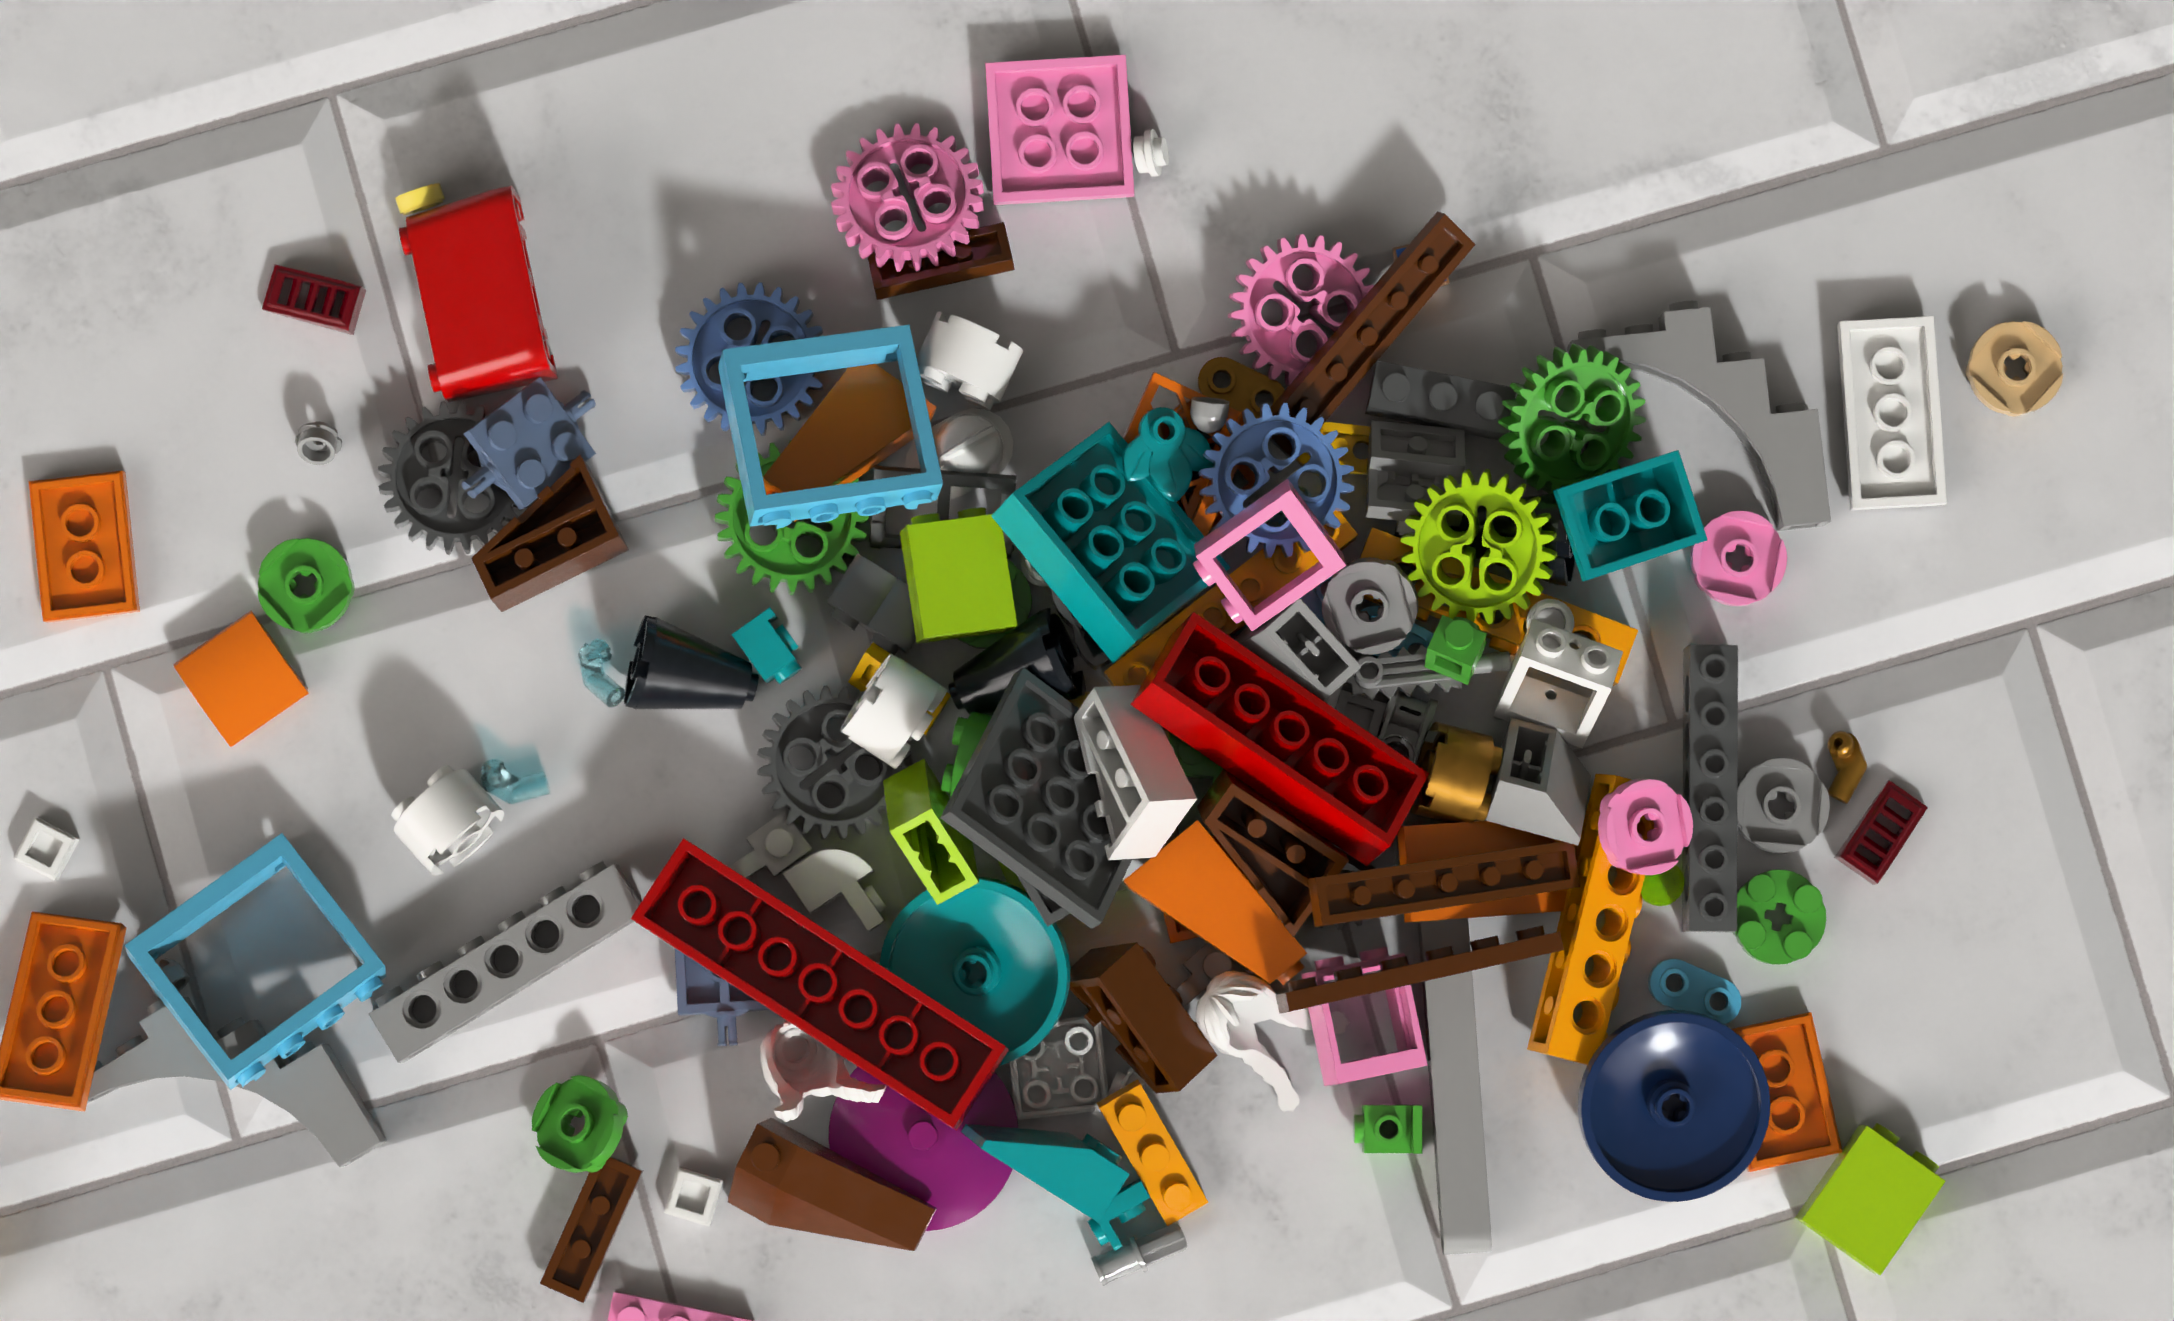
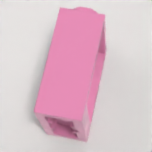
(1283, 498)
(1403, 1017)

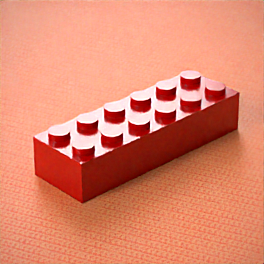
(1280, 739)

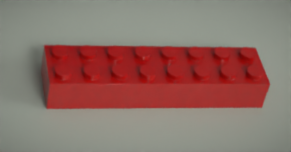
(820, 984)

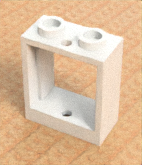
(1551, 706)

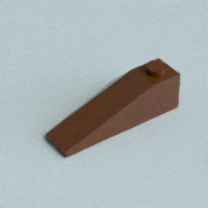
(815, 1190)

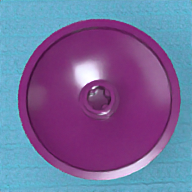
(923, 1152)

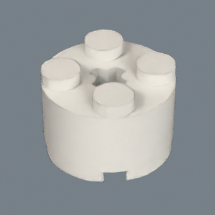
(968, 359)
(893, 710)
(446, 819)

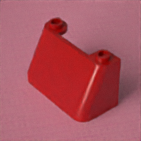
(478, 295)

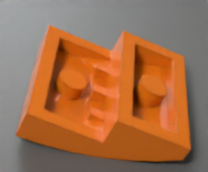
(241, 678)

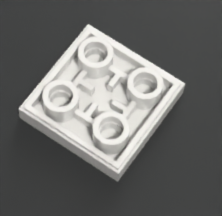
(1061, 1072)

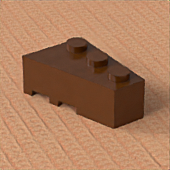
(1269, 847)

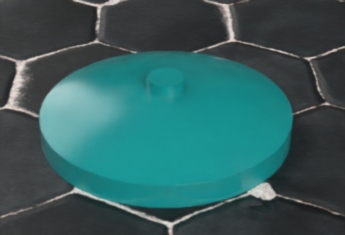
(985, 961)

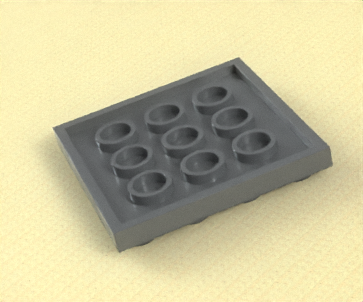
(1034, 802)

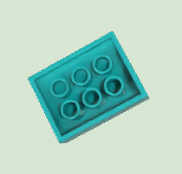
(1106, 543)

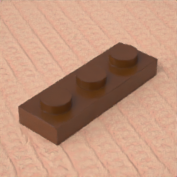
(983, 256)
(591, 1229)

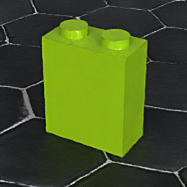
(957, 576)
(934, 848)
(1871, 1197)

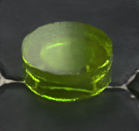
(1663, 887)

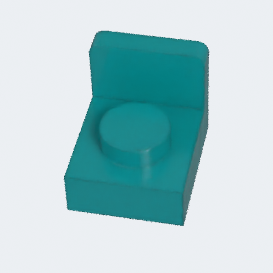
(1125, 1206)

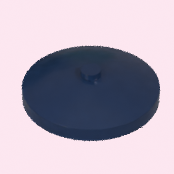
(1674, 1105)

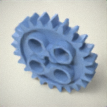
(711, 338)
(1250, 447)

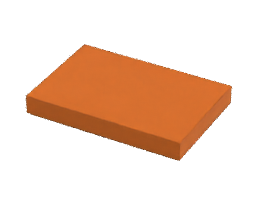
(84, 546)
(1800, 1101)

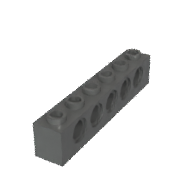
(1710, 787)

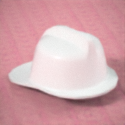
(969, 444)

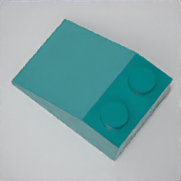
(1630, 515)
(1072, 1169)

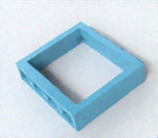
(818, 355)
(211, 902)

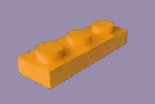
(1152, 1152)

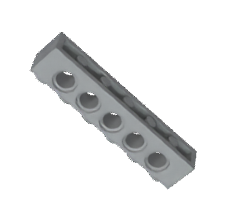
(409, 1036)

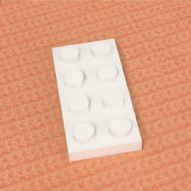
(1892, 413)

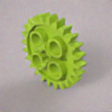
(1521, 552)

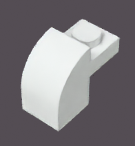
(834, 873)

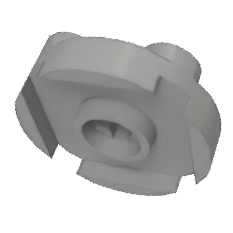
(1385, 582)
(1801, 787)

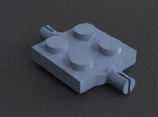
(528, 443)
(708, 994)

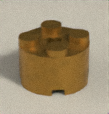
(1458, 774)

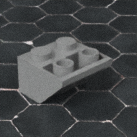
(1302, 649)
(1539, 784)

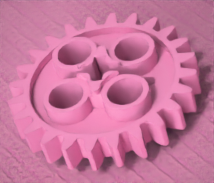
(868, 212)
(1331, 278)

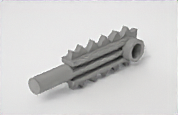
(1408, 672)

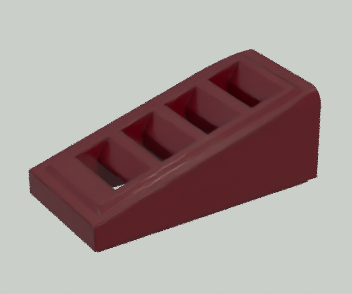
(349, 310)
(1874, 872)

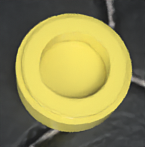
(420, 199)

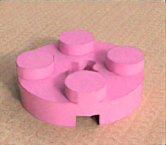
(1760, 542)
(1618, 826)

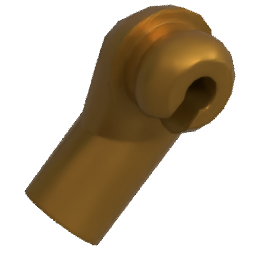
(1849, 764)

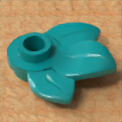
(1165, 461)

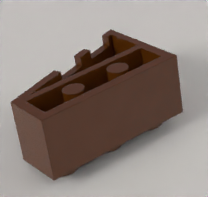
(551, 540)
(1142, 1014)

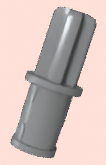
(1139, 1253)

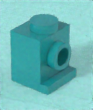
(768, 647)

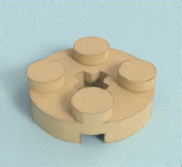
(2042, 366)

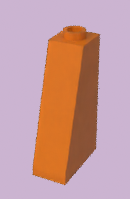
(847, 433)
(1214, 900)

